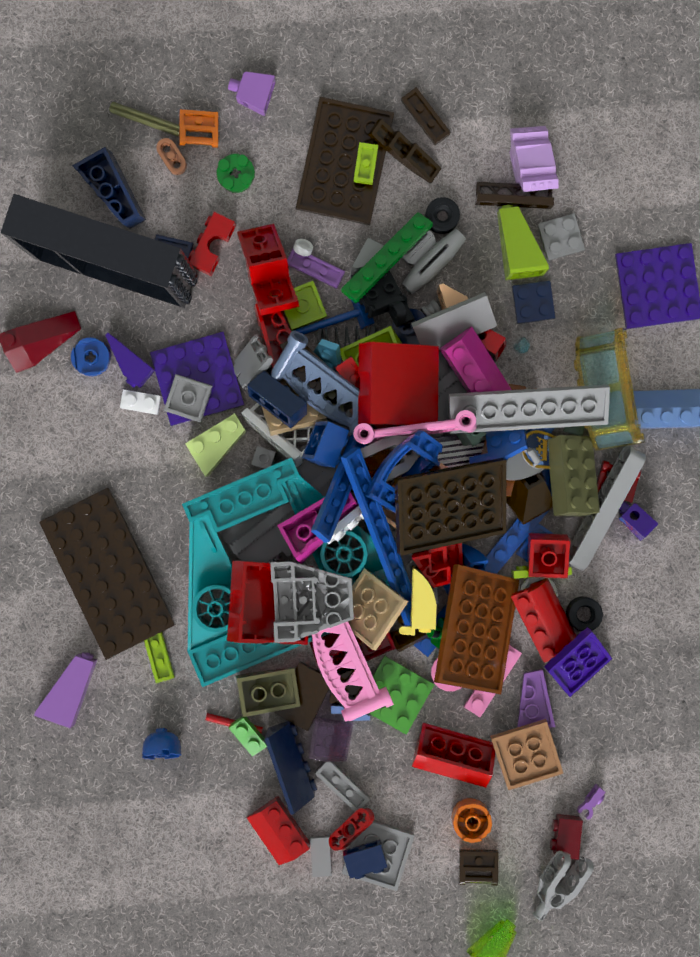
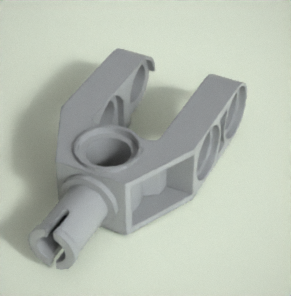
(391, 443)
(559, 894)

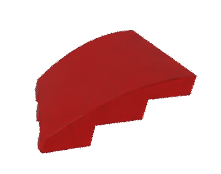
(438, 563)

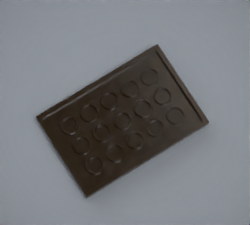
(331, 162)
(450, 506)

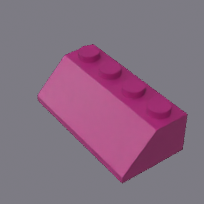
(473, 363)

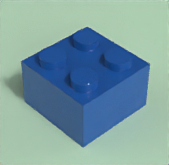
(326, 444)

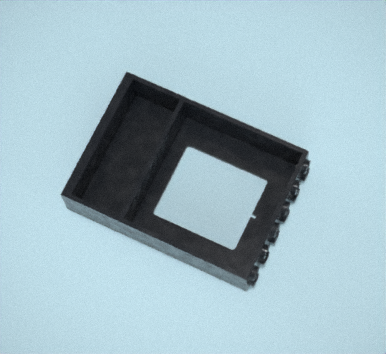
(100, 251)

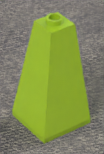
(519, 248)

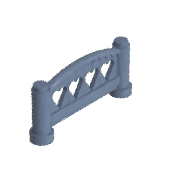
(296, 356)

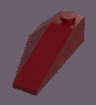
(33, 342)

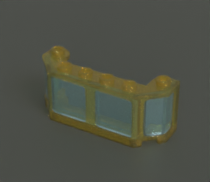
(604, 361)

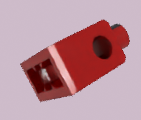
(493, 343)

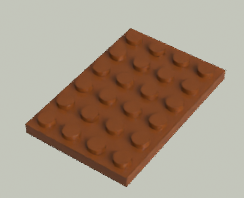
(476, 630)

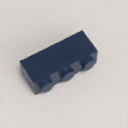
(277, 399)

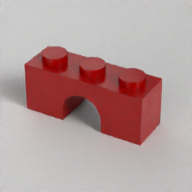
(216, 228)

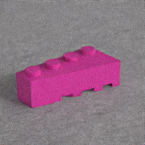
(298, 529)

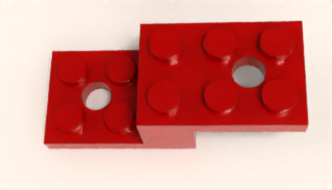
(267, 269)

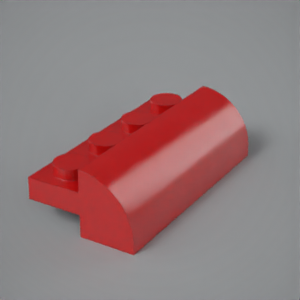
(544, 618)

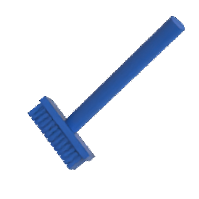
(359, 312)

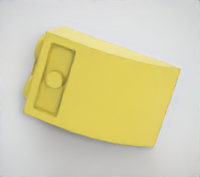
(422, 606)

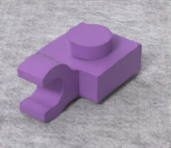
(593, 798)

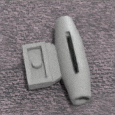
(430, 258)

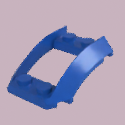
(422, 444)

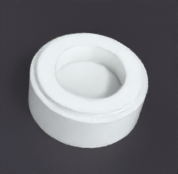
(303, 247)

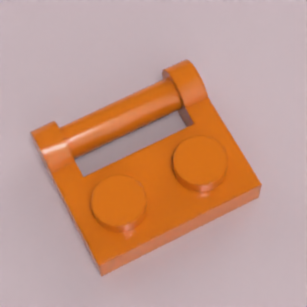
(198, 122)

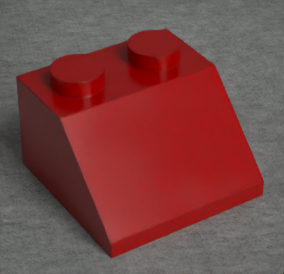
(548, 555)

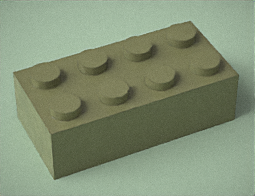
(573, 476)

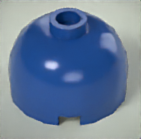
(161, 745)

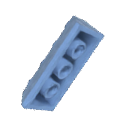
(668, 408)

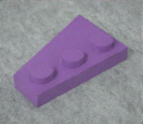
(534, 700)

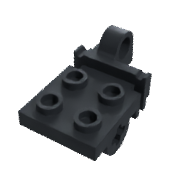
(387, 297)

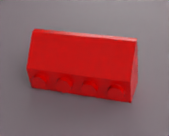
(454, 755)

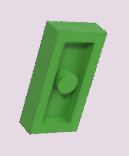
(248, 735)

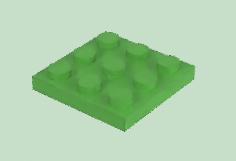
(407, 693)

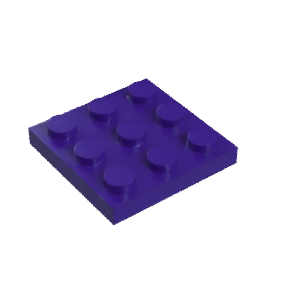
(578, 662)

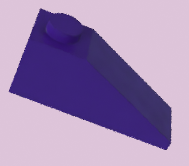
(130, 364)

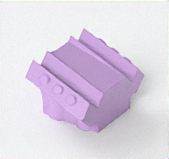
(533, 159)

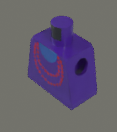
(639, 527)

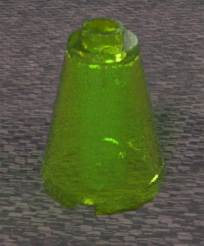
(495, 941)

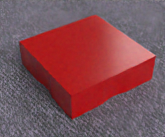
(398, 383)
(252, 604)

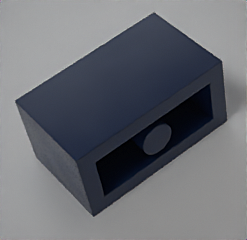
(365, 859)

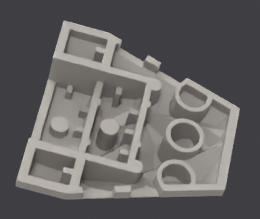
(308, 600)

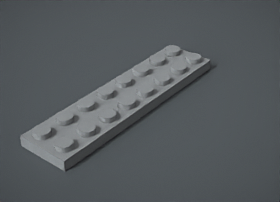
(534, 408)

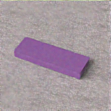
(316, 268)

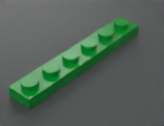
(386, 257)

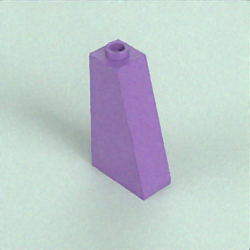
(67, 694)

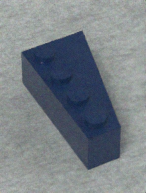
(109, 183)

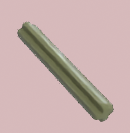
(144, 118)

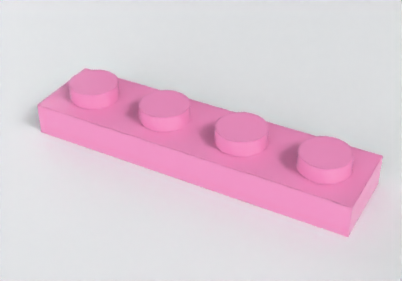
(480, 700)

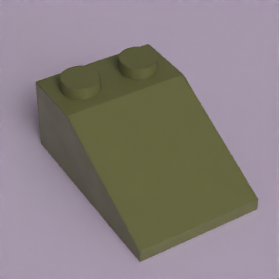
(267, 691)

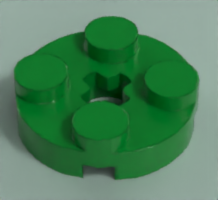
(244, 179)

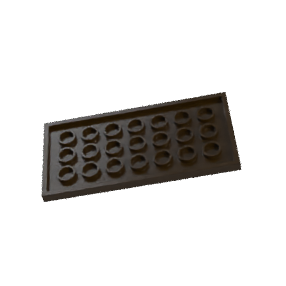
(107, 573)

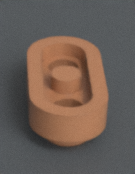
(172, 156)

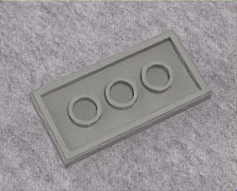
(452, 321)

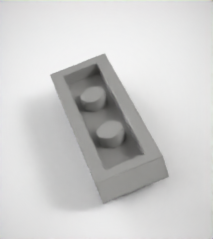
(342, 785)

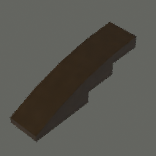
(404, 151)

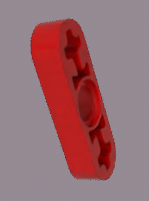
(343, 829)

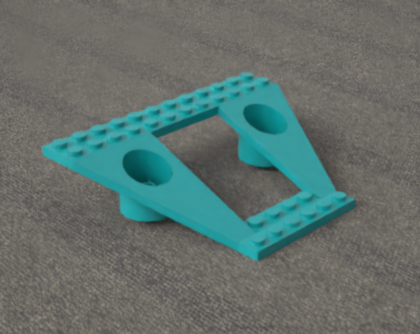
(212, 568)

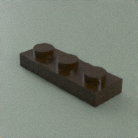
(425, 116)

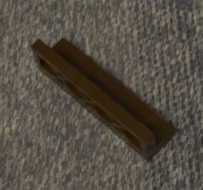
(516, 200)

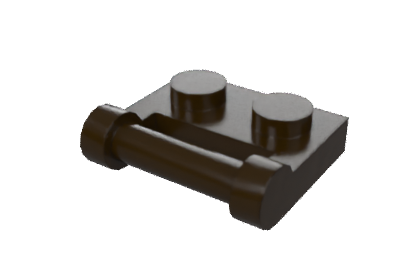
(478, 861)

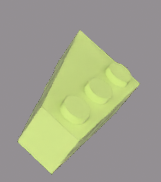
(215, 443)

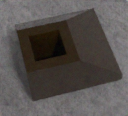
(530, 498)

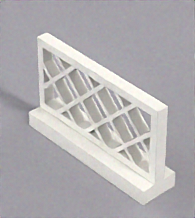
(281, 443)

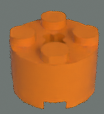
(480, 825)

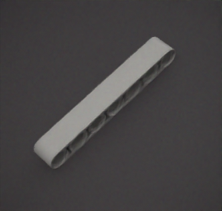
(610, 500)

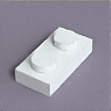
(140, 402)

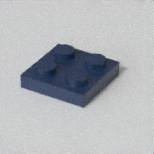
(533, 302)

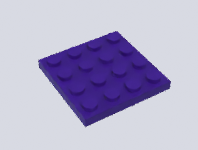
(658, 286)
(203, 361)

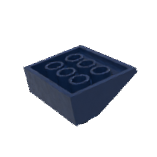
(290, 765)

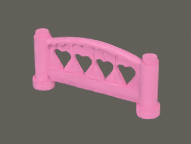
(464, 421)
(369, 697)

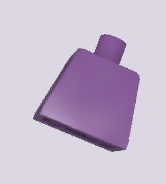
(253, 90)

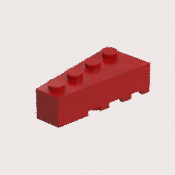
(273, 332)

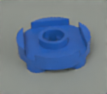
(99, 364)

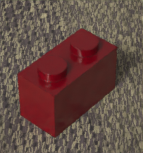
(567, 835)

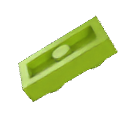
(365, 163)

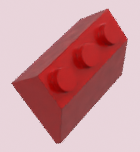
(279, 831)

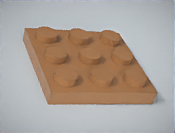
(527, 754)

